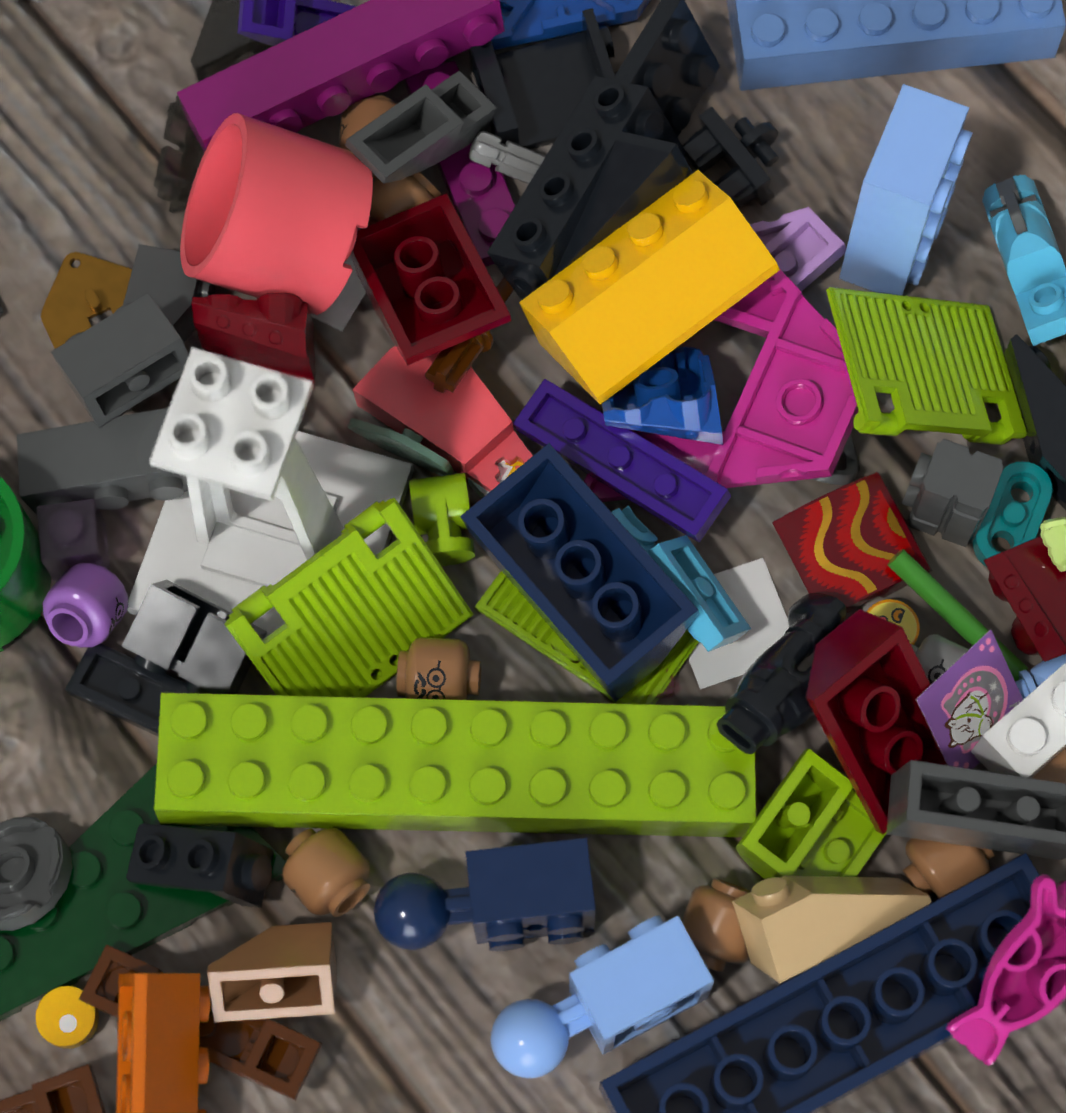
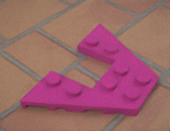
(793, 404)

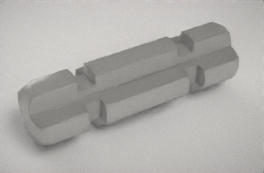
(509, 158)

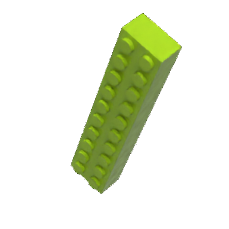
(450, 766)

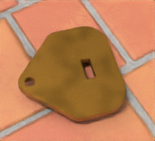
(82, 294)

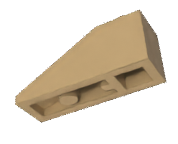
(808, 919)

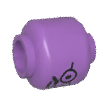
(85, 605)

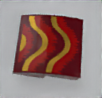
(848, 540)

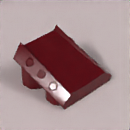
(264, 332)
(1036, 595)

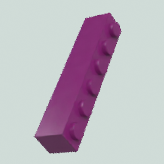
(340, 63)

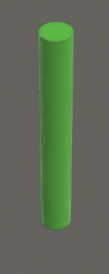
(947, 606)

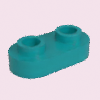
(1014, 519)

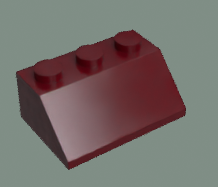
(867, 705)

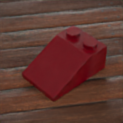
(427, 280)

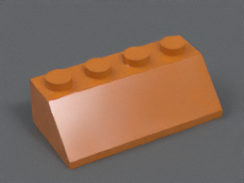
(160, 1042)

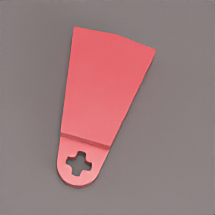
(458, 425)

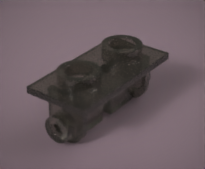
(177, 168)

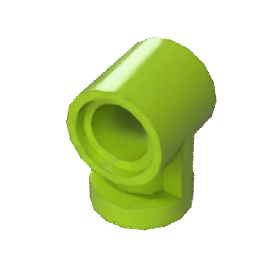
(437, 512)

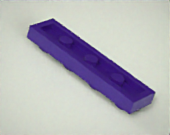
(623, 460)

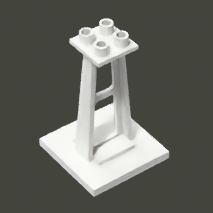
(256, 485)

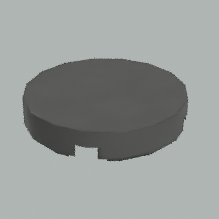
(32, 871)

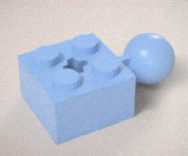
(611, 994)

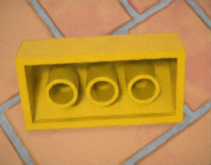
(648, 286)

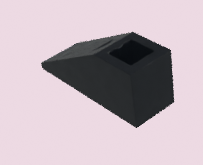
(1043, 410)

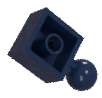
(509, 898)

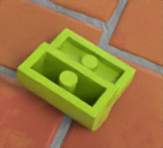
(810, 826)

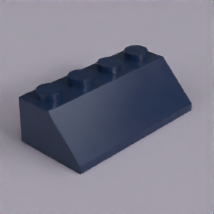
(581, 571)

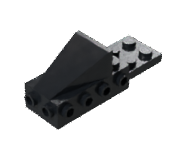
(612, 152)

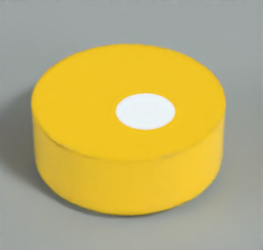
(66, 1019)

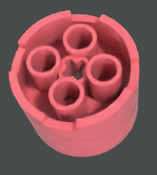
(274, 213)

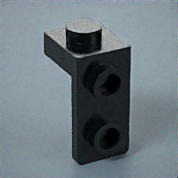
(201, 862)

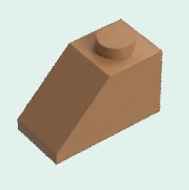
(276, 975)

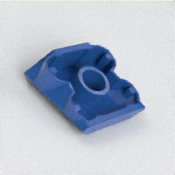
(670, 399)

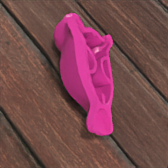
(1023, 976)

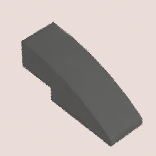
(423, 129)

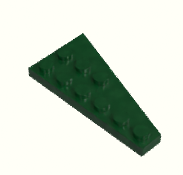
(103, 906)

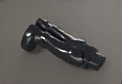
(772, 690)

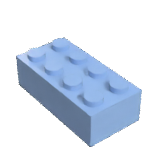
(906, 192)

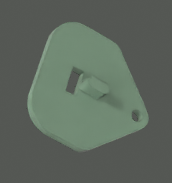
(403, 445)

